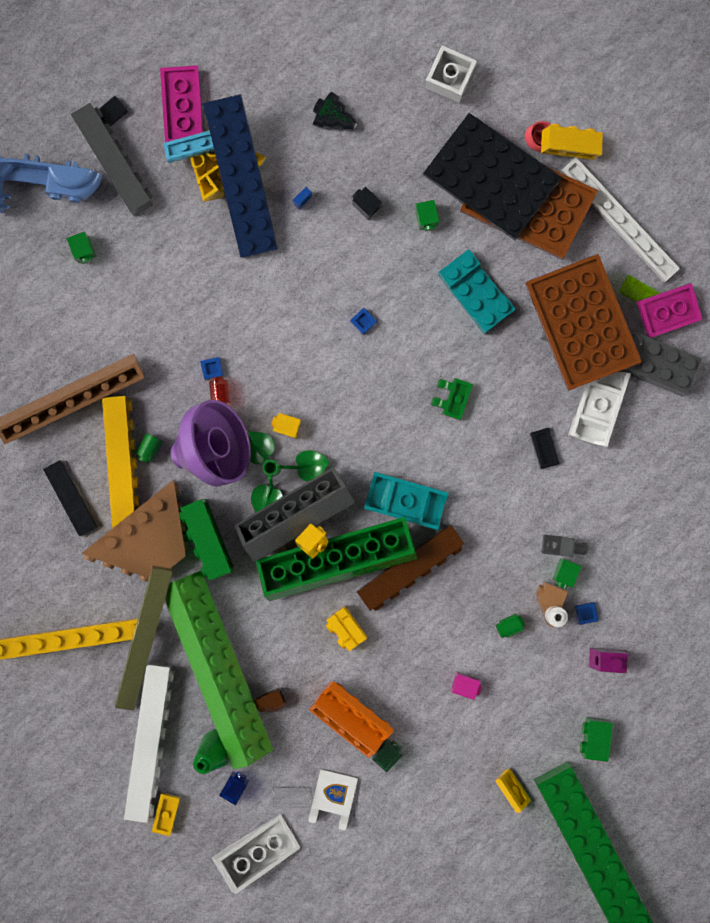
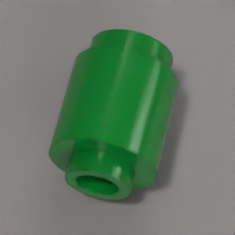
(510, 626)

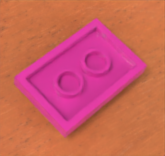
(669, 310)

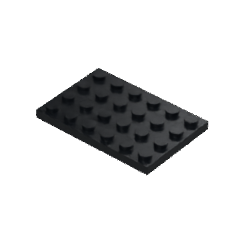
(492, 176)

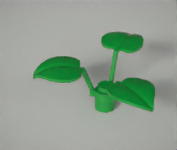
(309, 465)

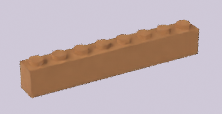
(70, 398)

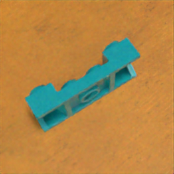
(476, 291)
(406, 499)

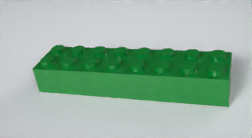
(342, 559)

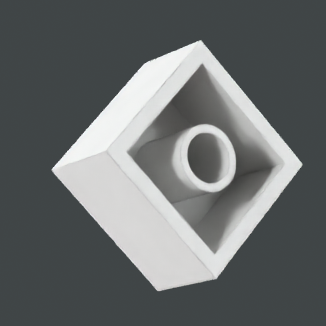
(450, 74)

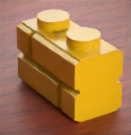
(346, 628)

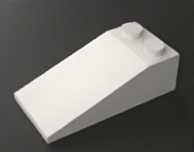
(255, 854)

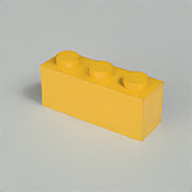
(571, 142)

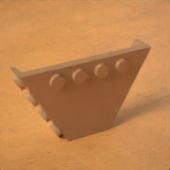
(144, 537)

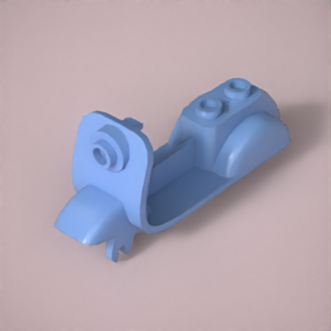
(60, 180)

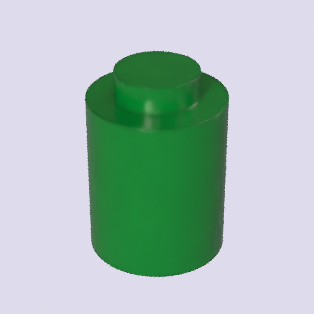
(149, 448)

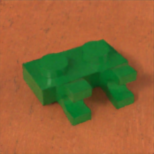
(456, 400)

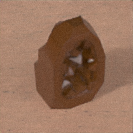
(270, 701)

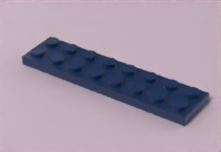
(240, 175)

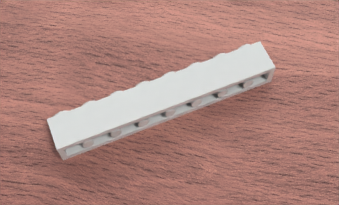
(148, 742)

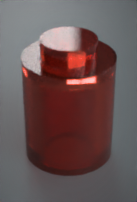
(219, 389)

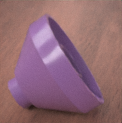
(212, 444)

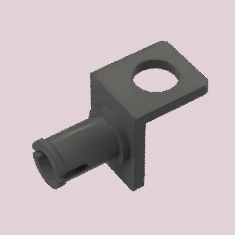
(564, 546)

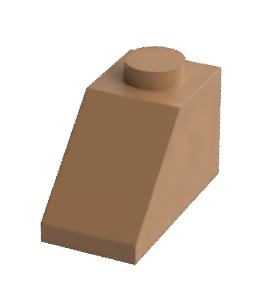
(550, 596)

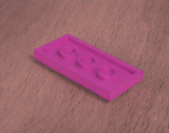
(181, 102)

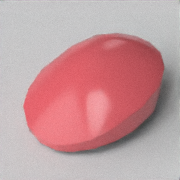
(533, 135)

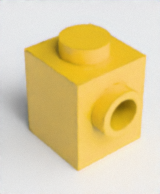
(312, 540)

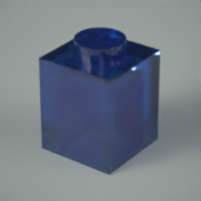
(234, 787)

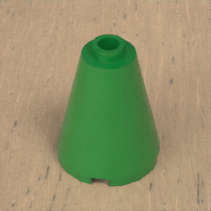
(210, 754)

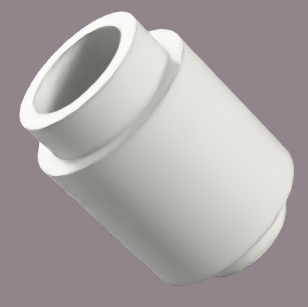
(550, 616)

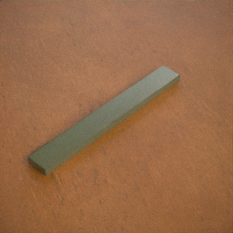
(143, 637)

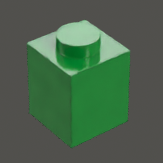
(427, 215)
(81, 248)
(566, 573)

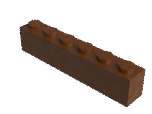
(403, 575)

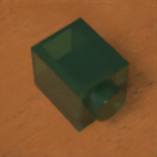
(387, 755)

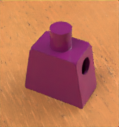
(609, 660)

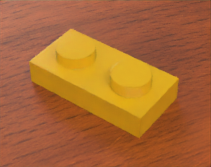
(513, 790)
(166, 814)

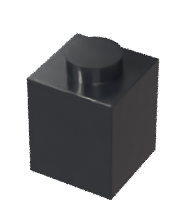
(366, 202)

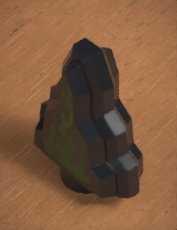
(332, 114)

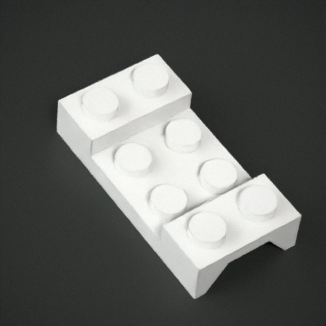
(599, 409)

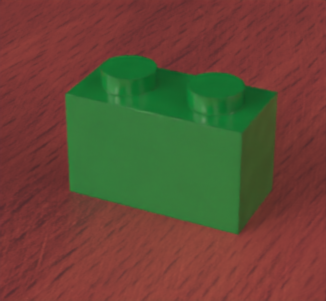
(596, 739)

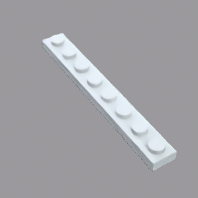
(624, 223)

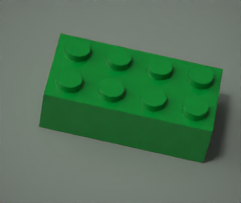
(207, 539)

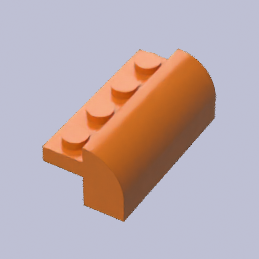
(351, 719)

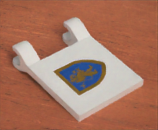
(335, 795)

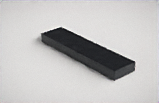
(70, 498)

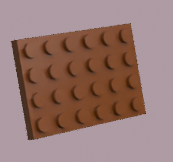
(557, 219)
(583, 322)

